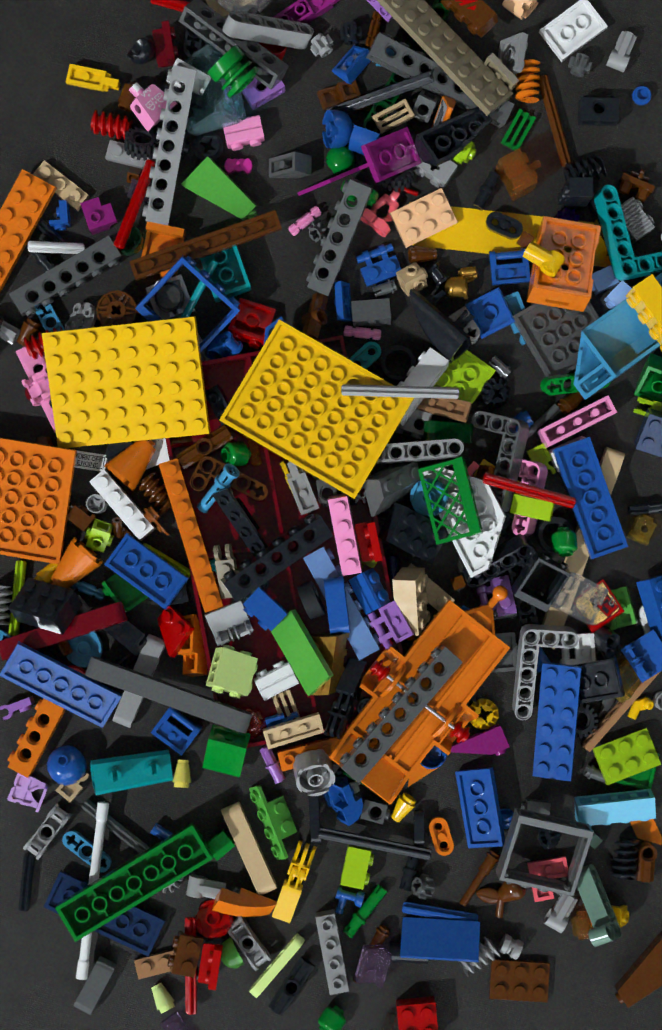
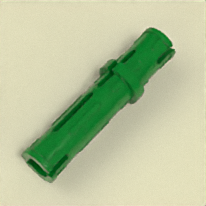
(365, 910)

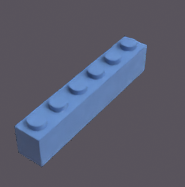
(360, 635)

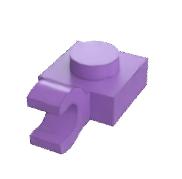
(22, 705)

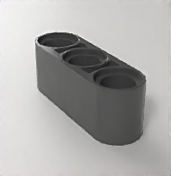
(95, 985)

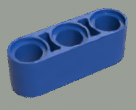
(336, 605)

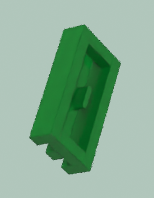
(526, 116)

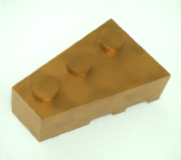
(333, 650)

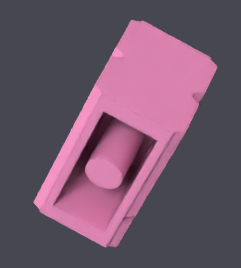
(244, 133)

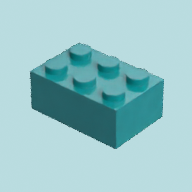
(228, 273)

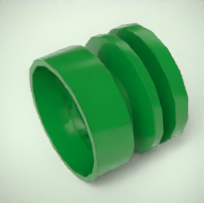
(233, 72)

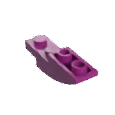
(306, 10)

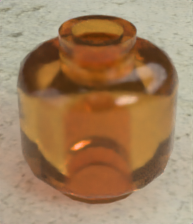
(581, 925)

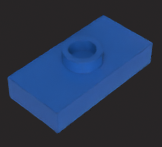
(343, 301)

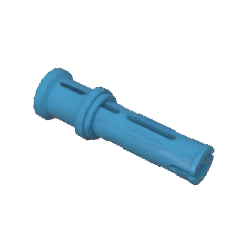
(221, 482)

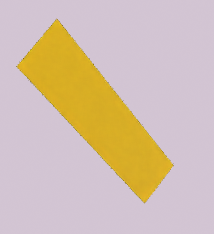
(473, 236)

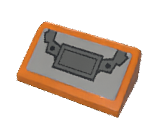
(445, 110)

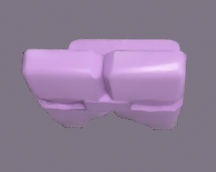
(22, 791)

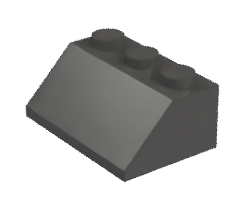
(390, 486)

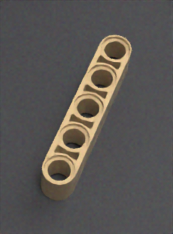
(249, 848)

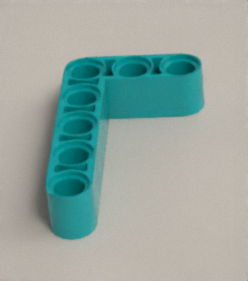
(621, 241)

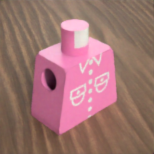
(148, 104)

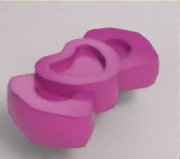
(238, 165)

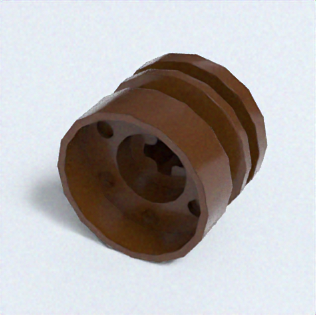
(122, 302)

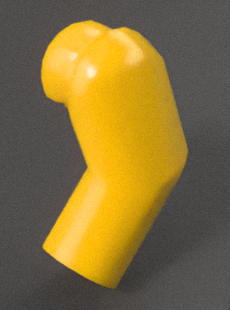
(639, 705)

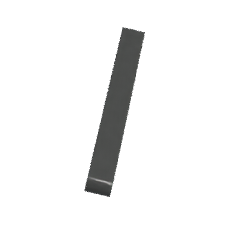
(168, 694)

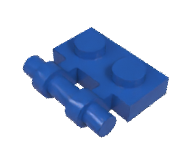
(380, 270)

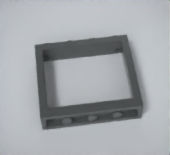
(552, 823)

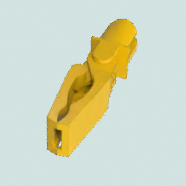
(292, 890)

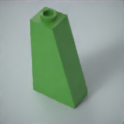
(217, 187)

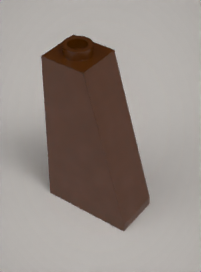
(642, 976)

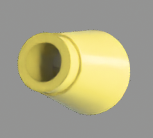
(182, 774)

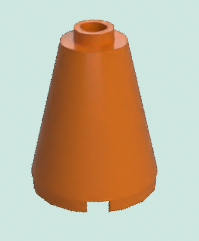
(132, 462)
(75, 564)

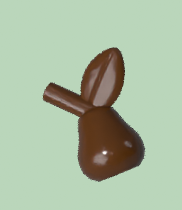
(505, 893)

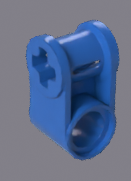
(223, 346)

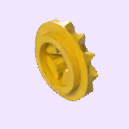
(488, 706)

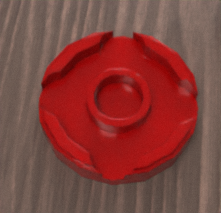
(212, 923)

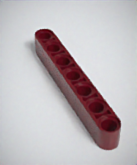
(80, 625)

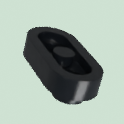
(504, 223)

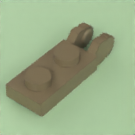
(223, 566)

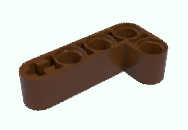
(216, 470)

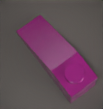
(487, 742)

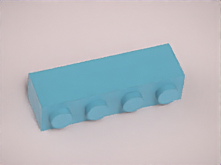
(615, 807)

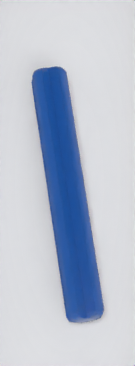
(437, 912)

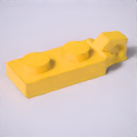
(91, 78)

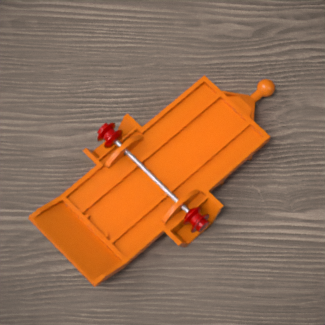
(471, 639)

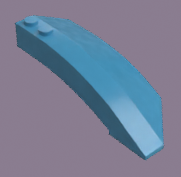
(611, 347)

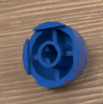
(338, 129)
(66, 765)

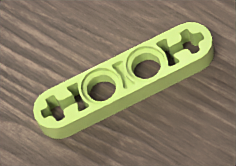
(276, 965)

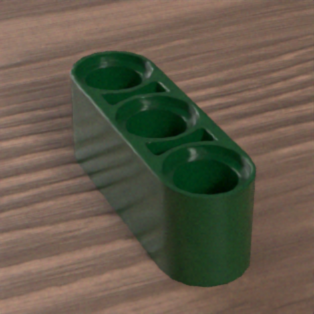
(447, 430)

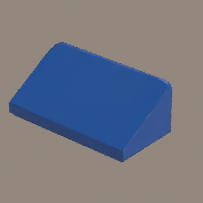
(352, 64)

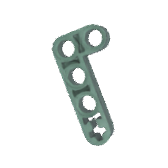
(598, 907)

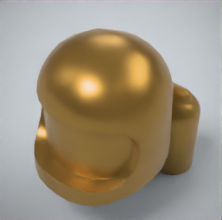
(458, 286)

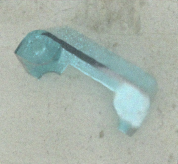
(220, 109)

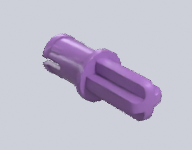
(272, 764)

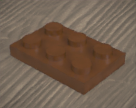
(519, 980)

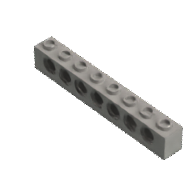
(175, 75)

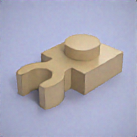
(71, 791)

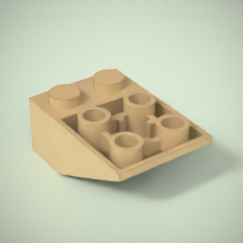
(411, 596)

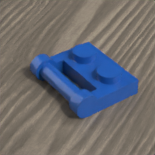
(509, 273)
(172, 735)

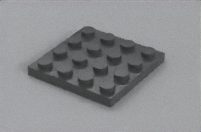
(554, 335)

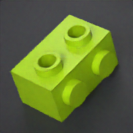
(356, 867)

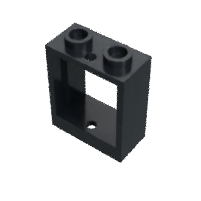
(542, 602)

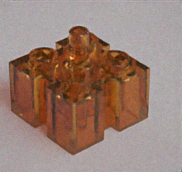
(517, 175)

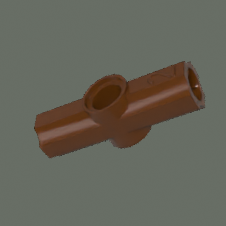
(316, 316)
(193, 454)

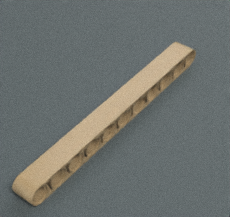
(610, 465)

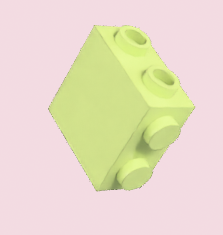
(232, 672)

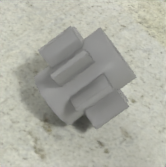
(321, 45)

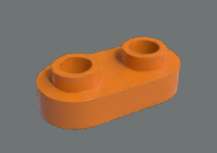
(441, 835)

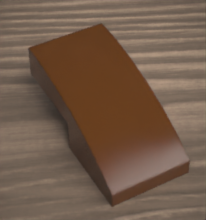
(338, 94)

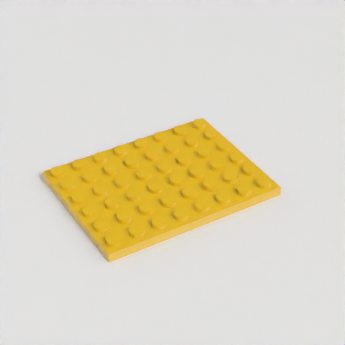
(126, 382)
(298, 411)

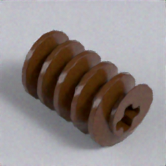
(156, 492)

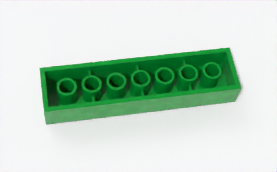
(134, 882)

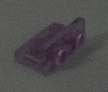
(373, 965)

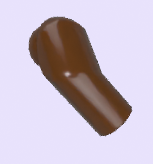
(119, 530)

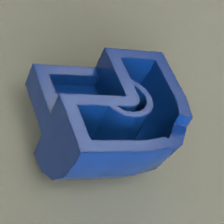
(360, 137)
(344, 801)

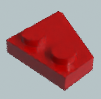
(174, 629)

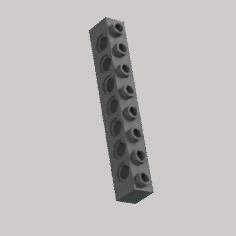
(396, 64)
(398, 724)

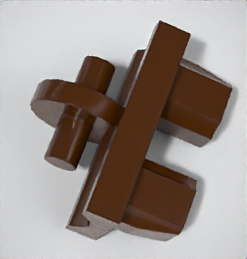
(638, 182)

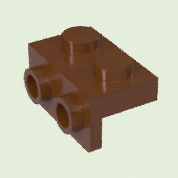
(185, 954)

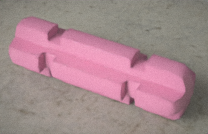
(305, 220)
(360, 332)

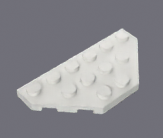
(475, 550)

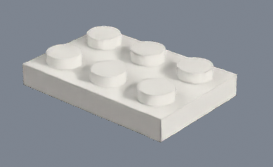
(573, 29)

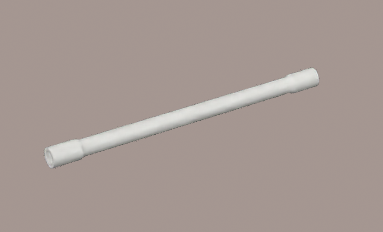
(101, 818)

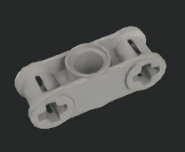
(55, 821)
(256, 953)

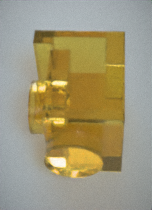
(637, 535)

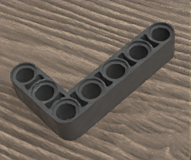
(505, 454)

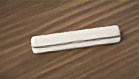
(55, 247)

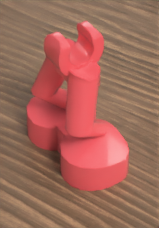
(377, 223)

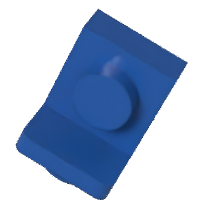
(63, 213)

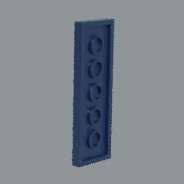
(134, 928)

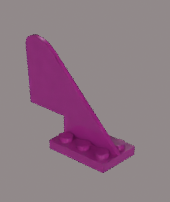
(384, 158)

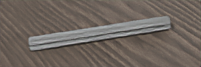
(400, 391)

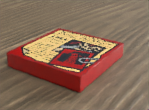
(608, 611)

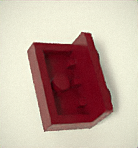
(165, 49)

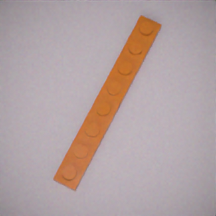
(190, 535)

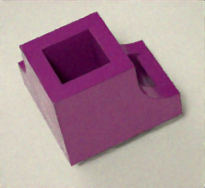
(98, 217)

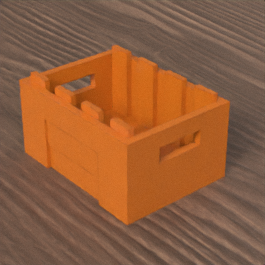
(570, 287)

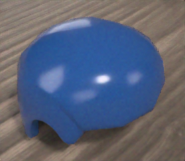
(434, 758)

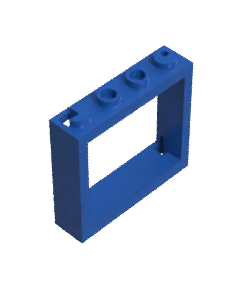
(219, 290)

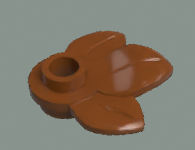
(152, 516)

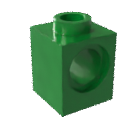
(220, 844)

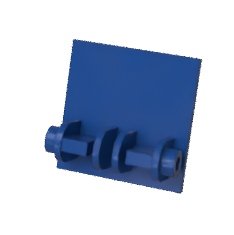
(645, 655)

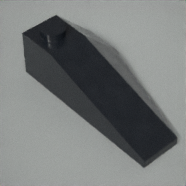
(450, 137)

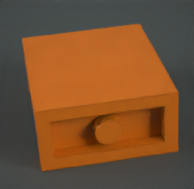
(162, 237)

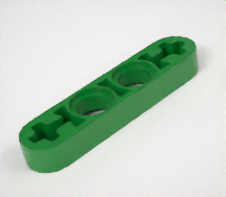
(559, 380)

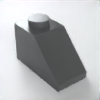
(290, 165)

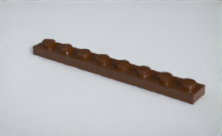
(206, 244)

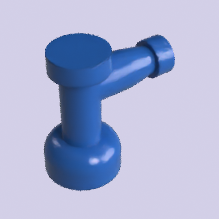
(343, 895)

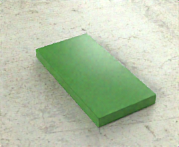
(302, 652)

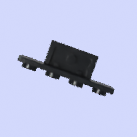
(240, 519)

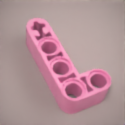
(528, 477)

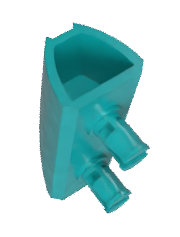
(130, 771)

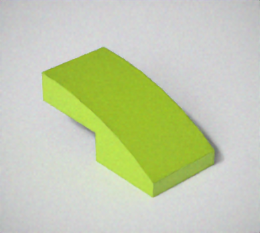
(532, 507)

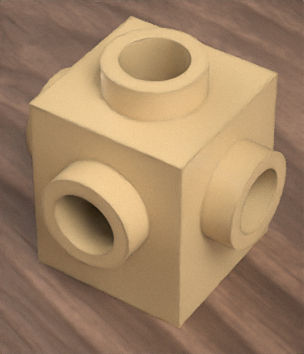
(412, 277)

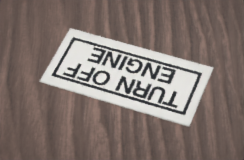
(90, 461)

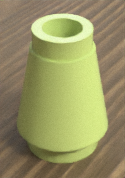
(162, 998)

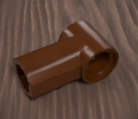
(645, 863)

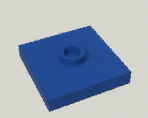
(491, 312)

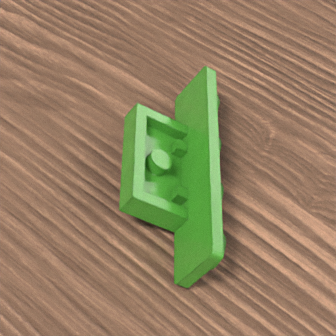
(275, 819)

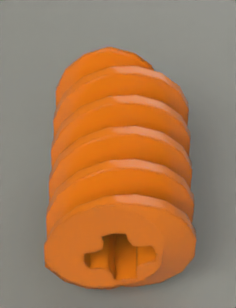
(526, 83)

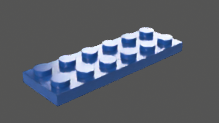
(593, 504)
(60, 684)
(557, 721)

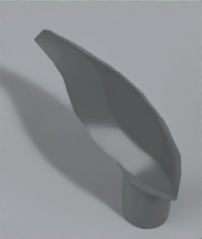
(606, 705)

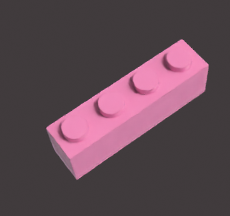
(576, 421)
(345, 534)

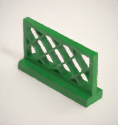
(467, 497)

